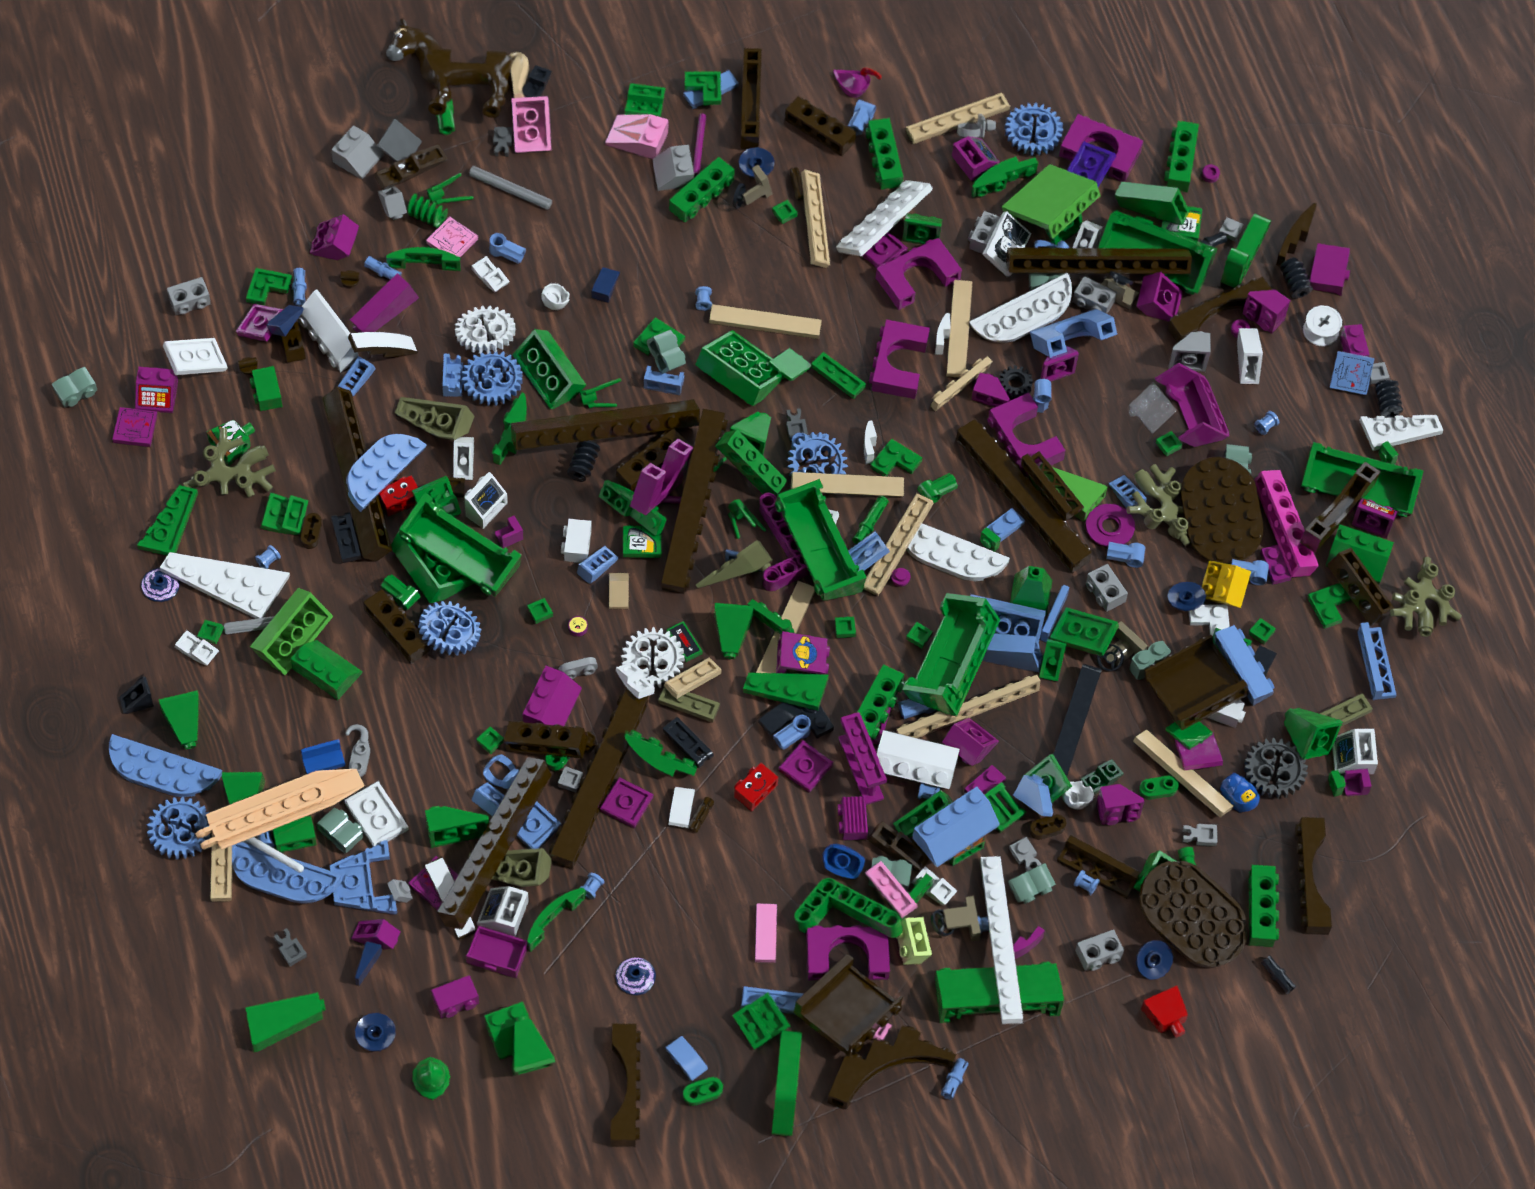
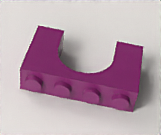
(1088, 130)
(930, 255)
(894, 337)
(1009, 415)
(656, 482)
(823, 940)

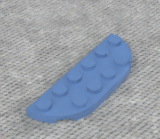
(380, 467)
(160, 768)
(277, 879)

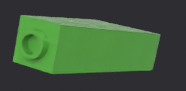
(1087, 491)

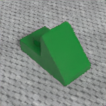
(1052, 660)

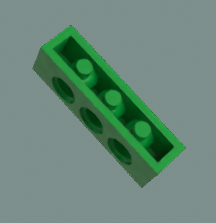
(884, 153)
(1182, 155)
(703, 181)
(751, 462)
(886, 678)
(1259, 934)

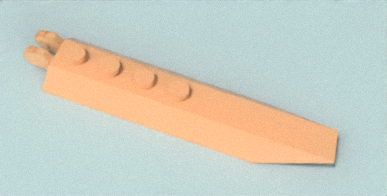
(278, 806)

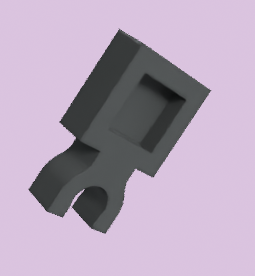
(502, 139)
(794, 424)
(290, 949)

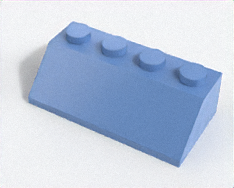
(1017, 618)
(1242, 662)
(956, 827)

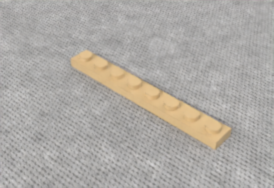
(971, 708)

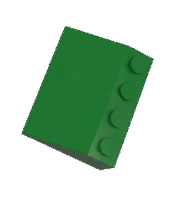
(739, 367)
(431, 576)

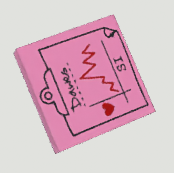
(452, 238)

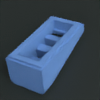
(351, 373)
(1122, 495)
(588, 572)

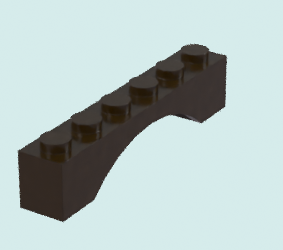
(751, 98)
(1194, 318)
(1324, 525)
(1316, 912)
(624, 1122)

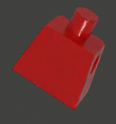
(1166, 1011)

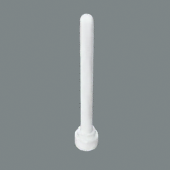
(275, 854)

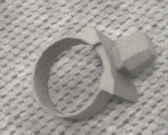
(974, 129)

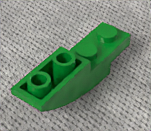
(997, 176)
(517, 414)
(620, 500)
(651, 752)

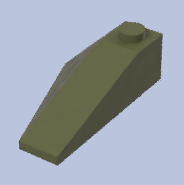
(437, 418)
(748, 561)
(524, 867)

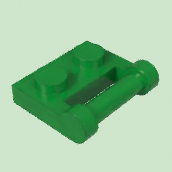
(1003, 815)

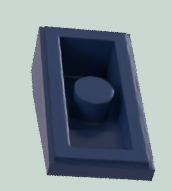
(605, 284)
(284, 320)
(369, 957)

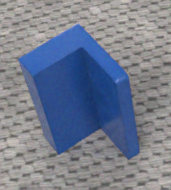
(323, 757)

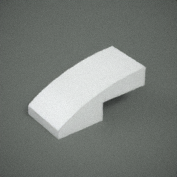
(489, 274)
(943, 333)
(869, 441)
(196, 649)
(633, 679)
(681, 807)
(940, 891)

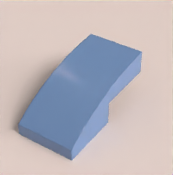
(686, 1057)

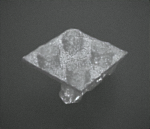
(1152, 407)

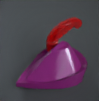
(855, 82)

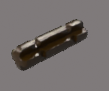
(796, 183)
(701, 814)

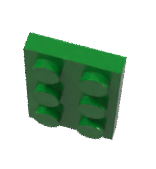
(1084, 631)

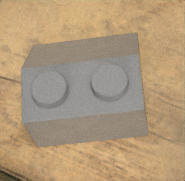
(356, 152)
(673, 168)
(1192, 351)

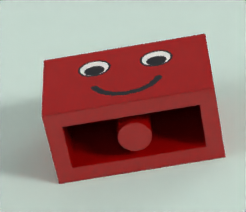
(398, 496)
(755, 786)

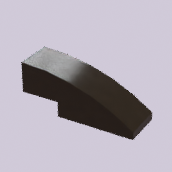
(293, 344)
(898, 846)

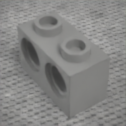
(982, 231)
(187, 292)
(1095, 295)
(1110, 586)
(1097, 946)

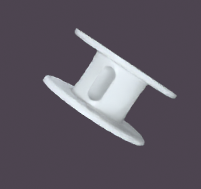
(1322, 325)

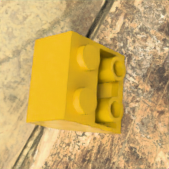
(1225, 583)

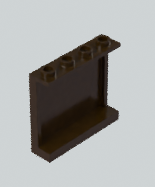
(1195, 682)
(846, 1007)

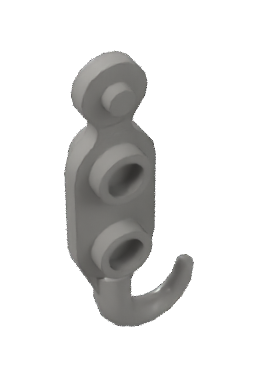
(361, 751)

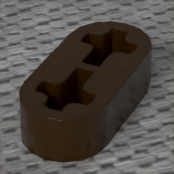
(315, 531)
(1047, 827)

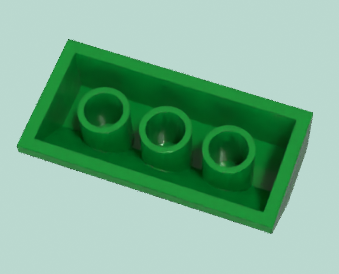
(548, 368)

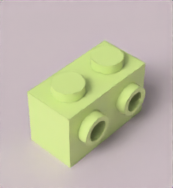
(914, 941)

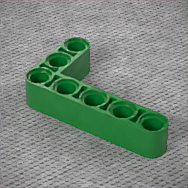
(1242, 257)
(851, 906)
(787, 1083)

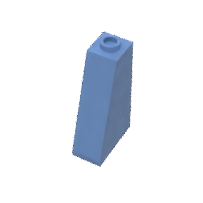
(1015, 652)

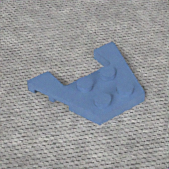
(356, 885)

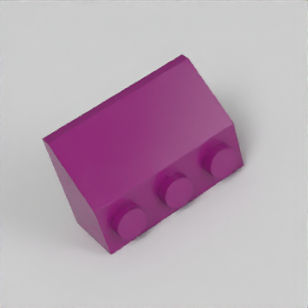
(552, 698)

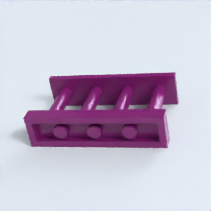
(862, 758)

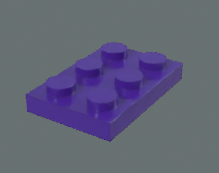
(1092, 162)

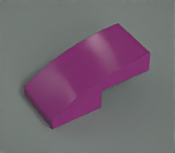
(1023, 946)

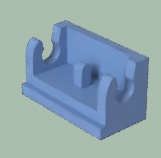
(452, 376)
(663, 382)

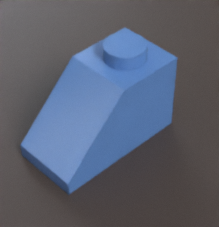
(1035, 794)

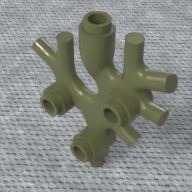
(223, 474)
(1165, 494)
(1415, 600)

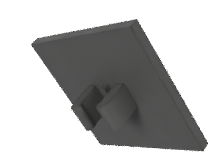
(398, 141)

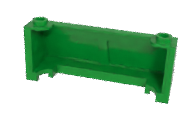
(1130, 232)
(1332, 469)
(820, 542)
(459, 546)
(954, 654)
(976, 990)

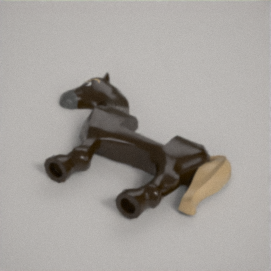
(437, 69)

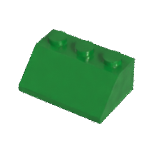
(1369, 548)
(325, 668)

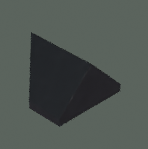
(136, 697)

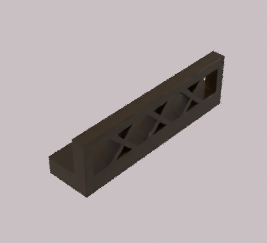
(1048, 488)
(1100, 860)

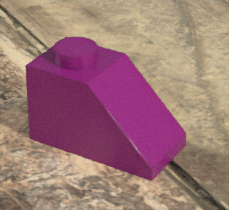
(989, 391)
(376, 932)

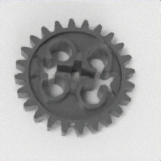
(1258, 764)

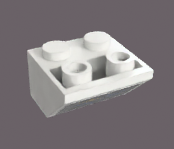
(485, 500)
(1355, 751)
(504, 910)

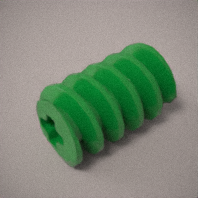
(426, 212)

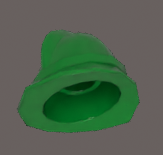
(431, 1077)

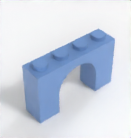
(1051, 338)

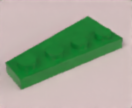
(170, 523)
(794, 689)

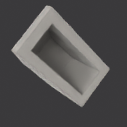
(392, 202)

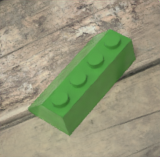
(293, 626)

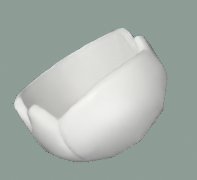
(555, 296)
(1078, 796)

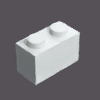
(577, 540)

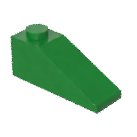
(922, 813)

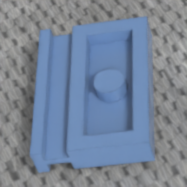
(868, 551)

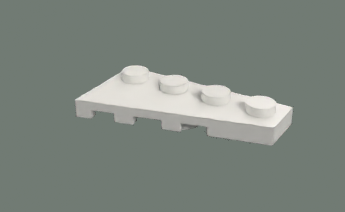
(1399, 429)

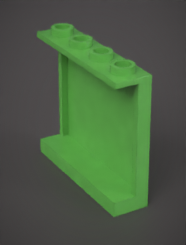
(1053, 199)

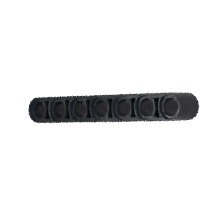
(1076, 716)

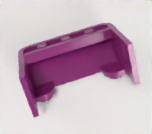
(1197, 405)

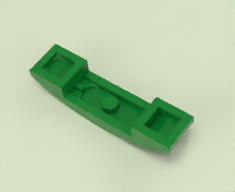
(424, 255)
(571, 900)

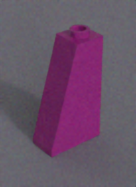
(384, 305)

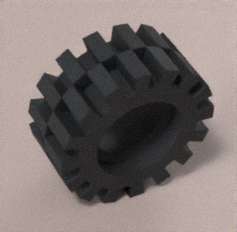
(1016, 374)

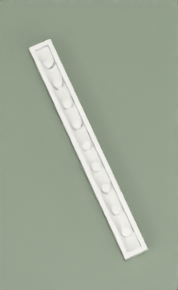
(1001, 940)

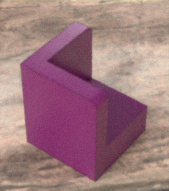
(510, 534)
(1357, 782)

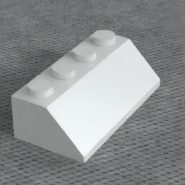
(328, 331)
(917, 759)

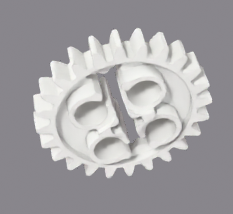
(474, 334)
(671, 657)

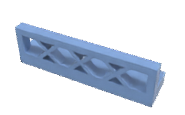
(1372, 663)

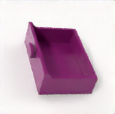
(1330, 268)
(497, 952)

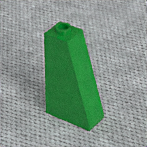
(1154, 201)
(282, 1018)

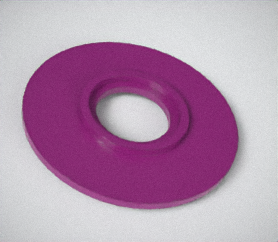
(1110, 511)

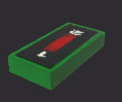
(688, 642)

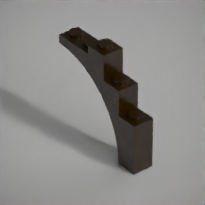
(881, 1057)

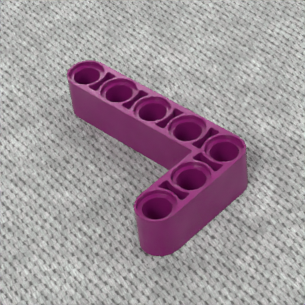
(787, 542)

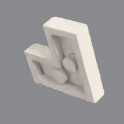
(1213, 615)

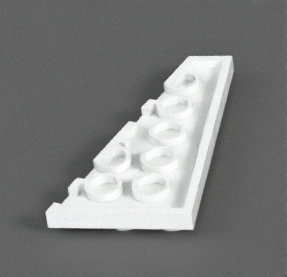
(237, 585)

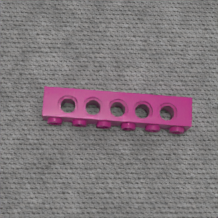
(1285, 523)

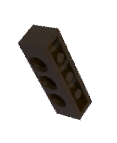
(820, 125)
(625, 473)
(1360, 586)
(381, 602)
(516, 740)

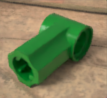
(446, 120)
(935, 489)
(404, 595)

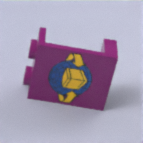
(802, 653)

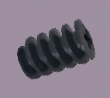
(1296, 278)
(1389, 398)
(583, 460)

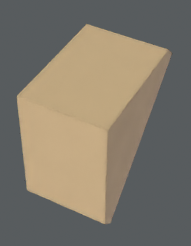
(618, 590)

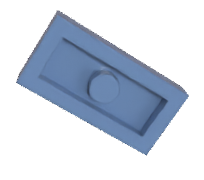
(1006, 524)

